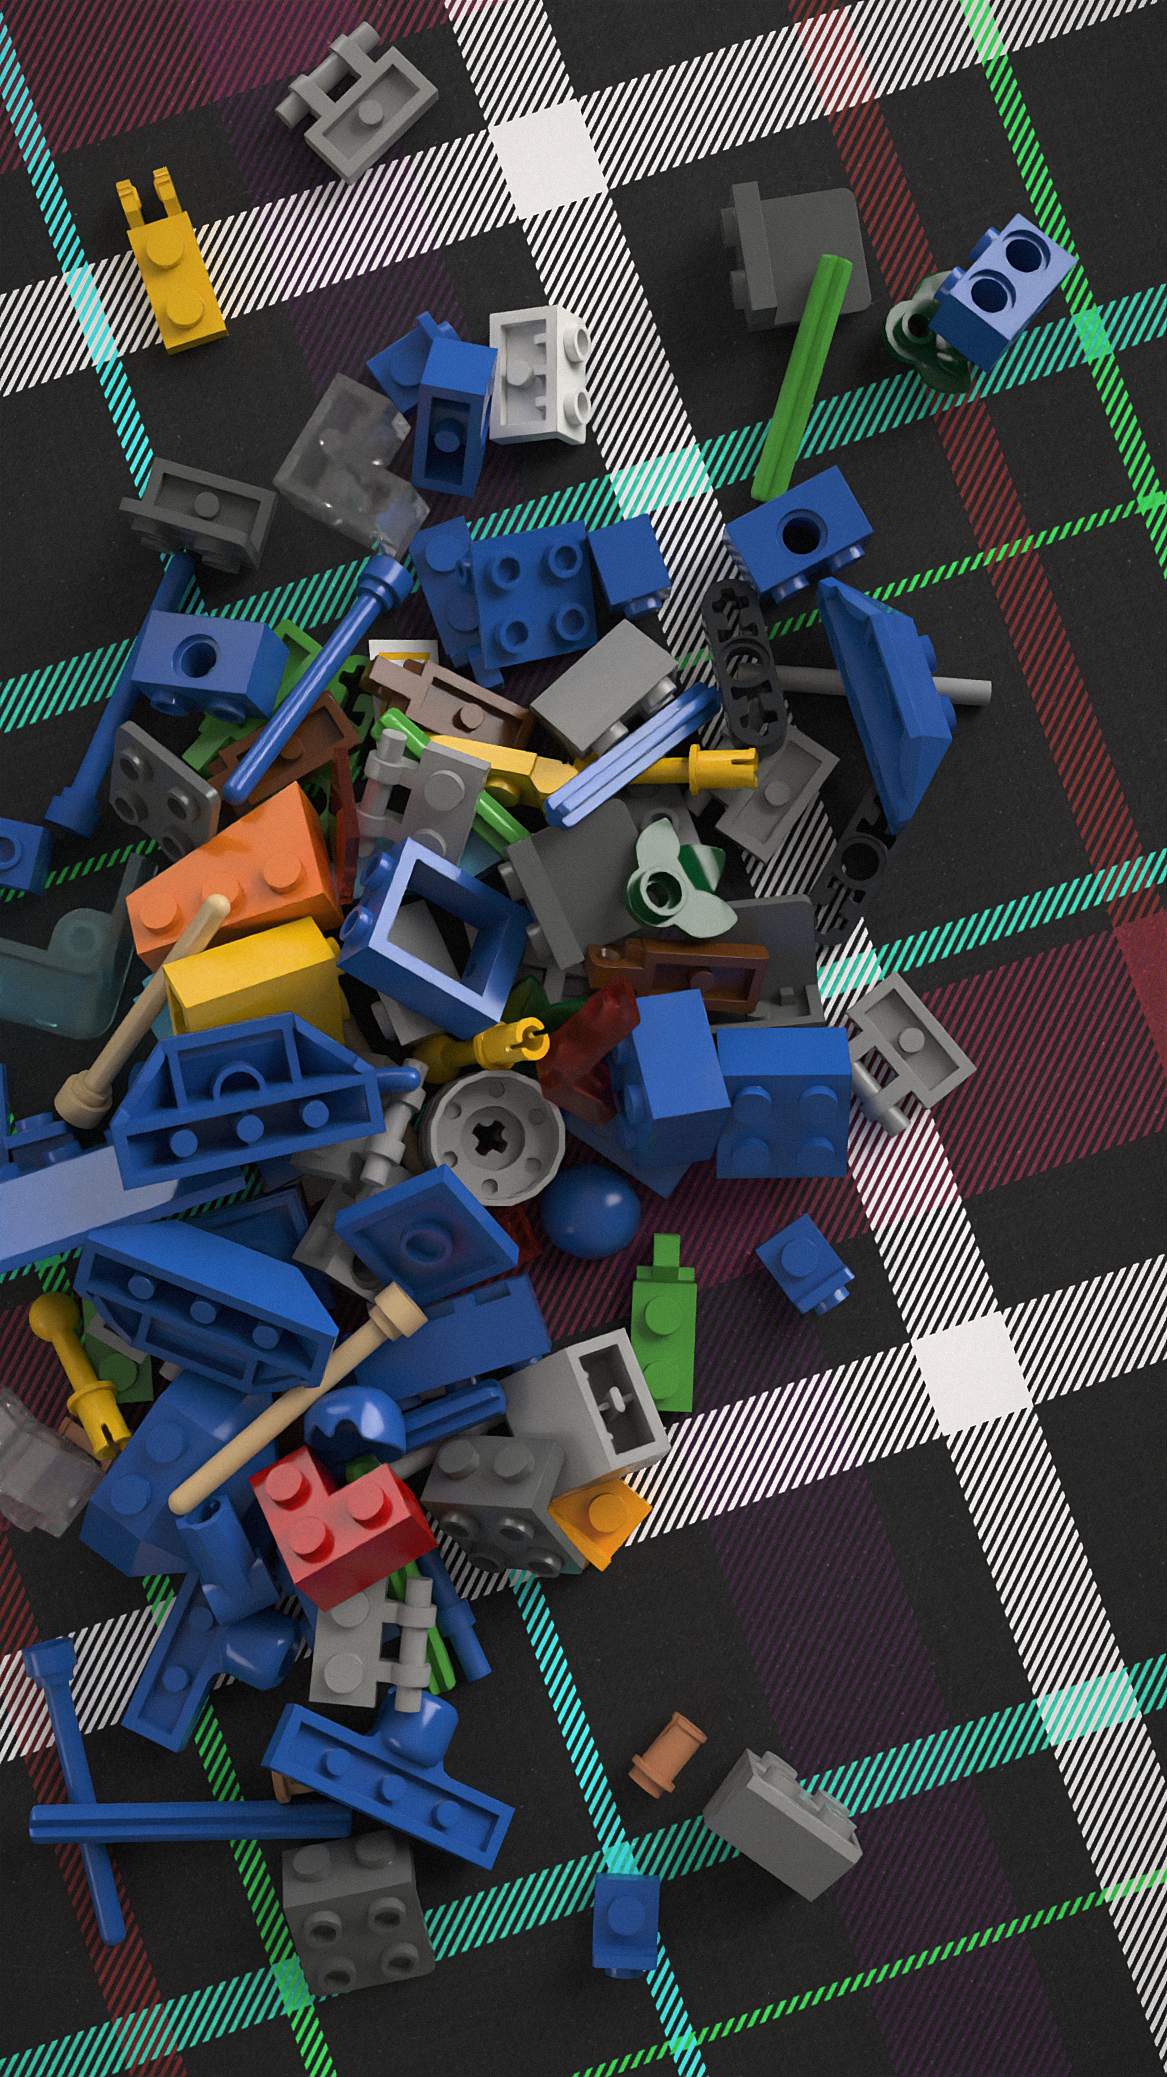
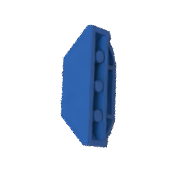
(889, 694)
(241, 1099)
(208, 1305)
(184, 1429)

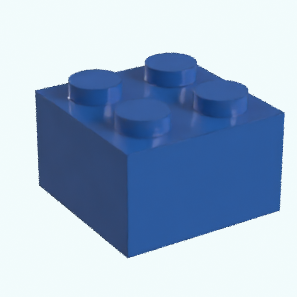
(668, 1083)
(786, 1102)

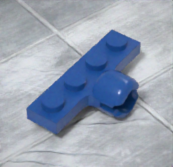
(197, 1650)
(393, 1775)

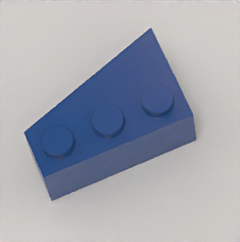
(460, 1341)

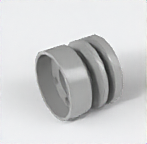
(526, 1128)

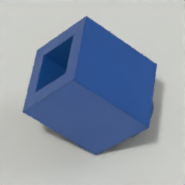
(630, 567)

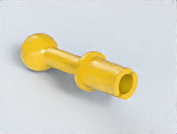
(701, 769)
(492, 1049)
(55, 1320)

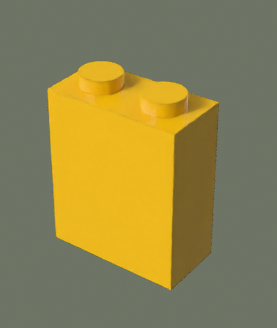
(260, 977)

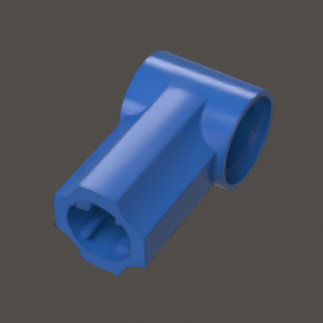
(230, 1569)

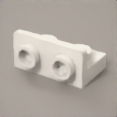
(540, 376)

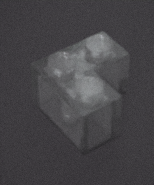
(341, 470)
(41, 1472)

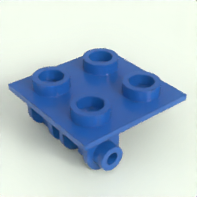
(531, 593)

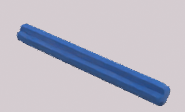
(189, 1821)

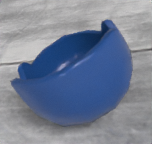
(590, 1211)
(356, 1419)

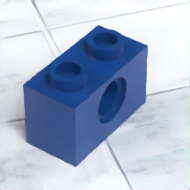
(453, 416)
(818, 505)
(185, 646)

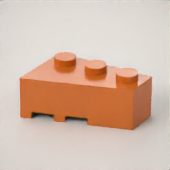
(265, 864)

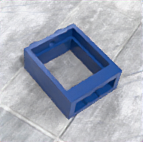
(501, 937)

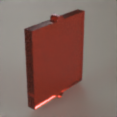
(343, 826)

